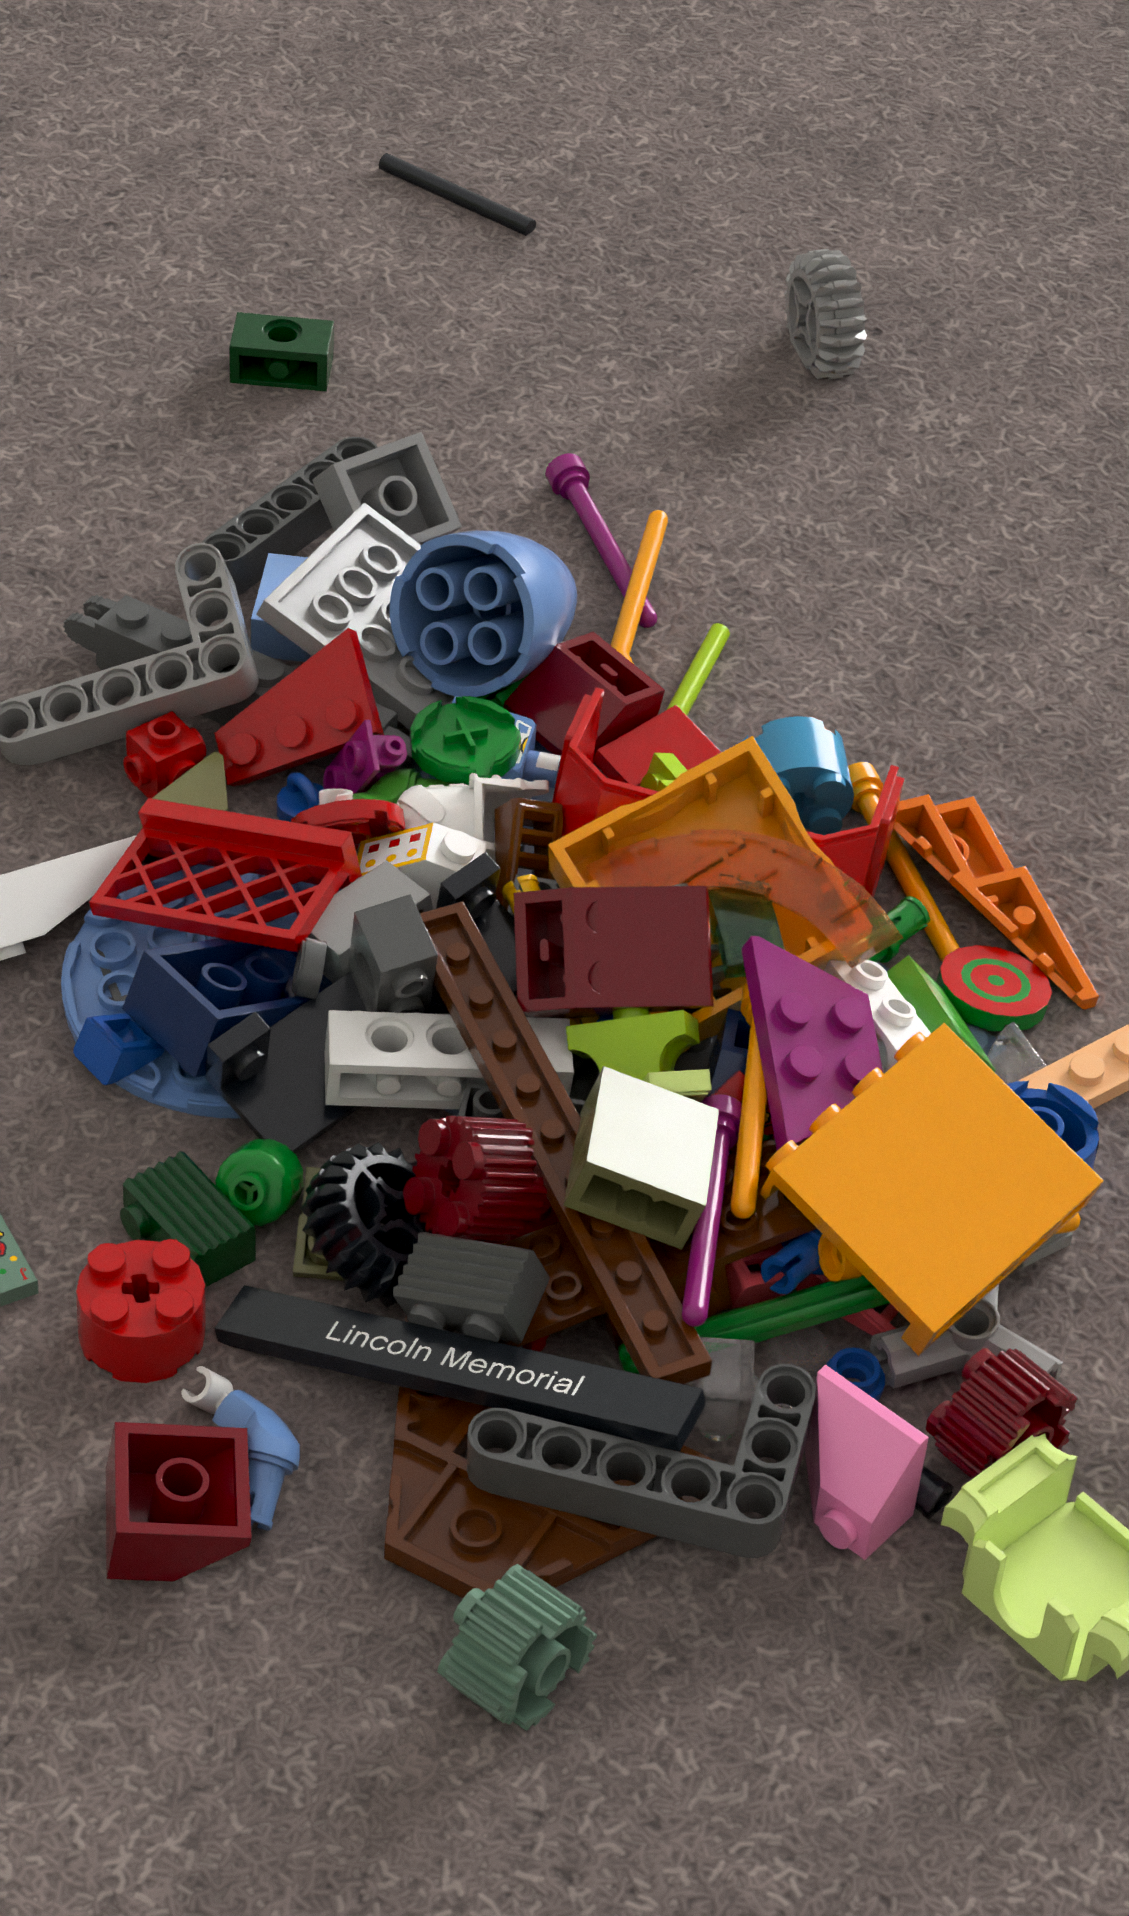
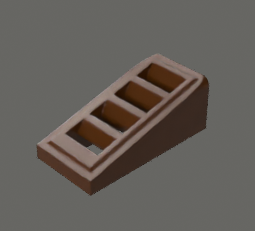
(509, 835)

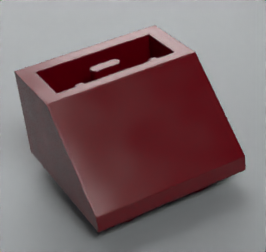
(576, 668)

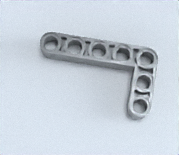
(144, 678)

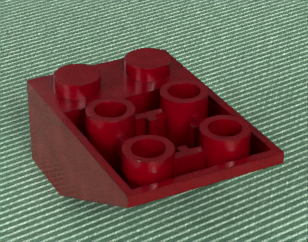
(612, 950)

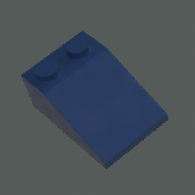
(205, 988)

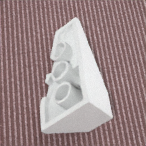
(48, 892)

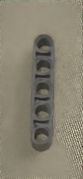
(281, 519)

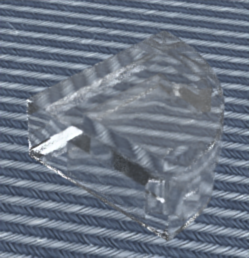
(1013, 1055)

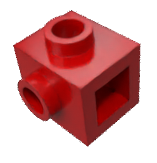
(161, 753)

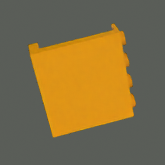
(933, 1181)

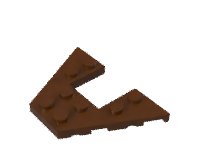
(471, 1537)

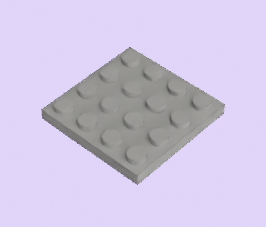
(350, 587)

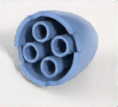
(484, 602)

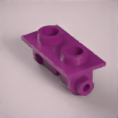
(364, 760)

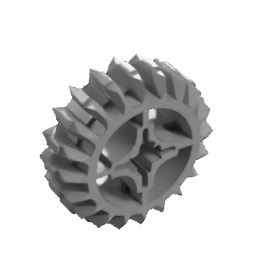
(825, 313)

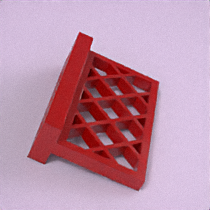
(234, 847)

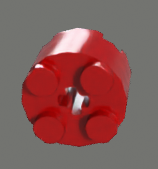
(141, 1309)

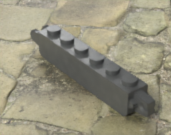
(135, 630)

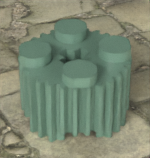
(516, 1646)

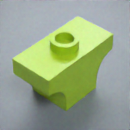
(635, 1040)

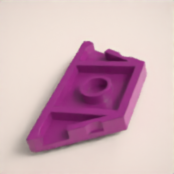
(810, 1036)

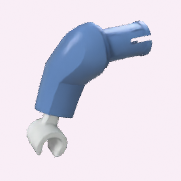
(271, 1444)

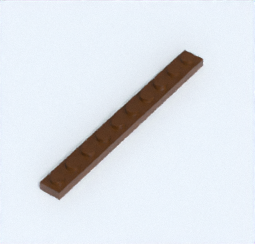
(529, 1090)

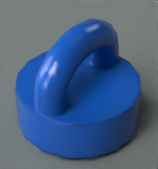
(297, 796)

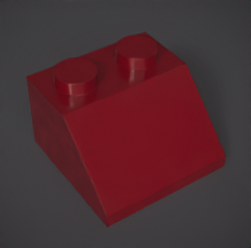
(175, 1499)

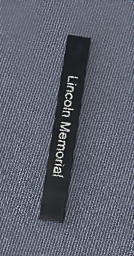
(462, 1367)

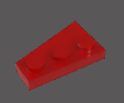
(302, 715)

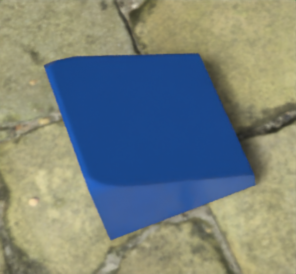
(114, 1047)

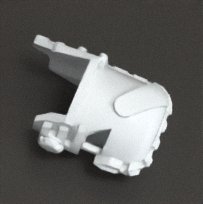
(466, 806)

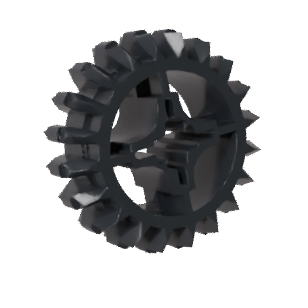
(346, 1214)

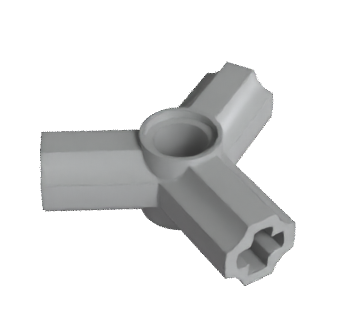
(951, 1351)

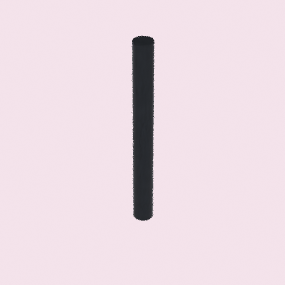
(457, 194)

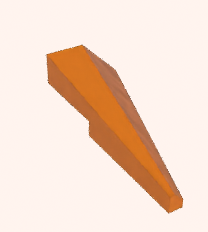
(970, 857)

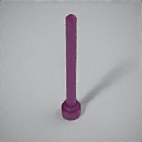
(571, 479)
(706, 1230)

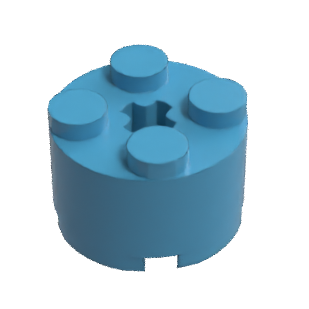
(811, 769)

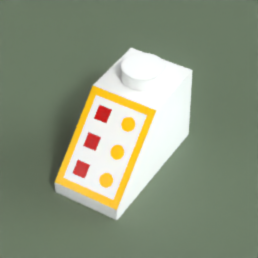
(422, 853)

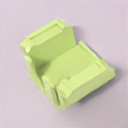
(1045, 1565)

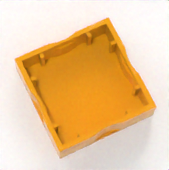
(724, 792)

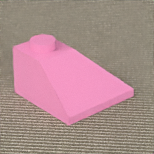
(860, 1466)

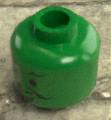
(261, 1180)

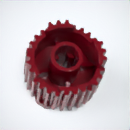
(475, 1178)
(998, 1409)

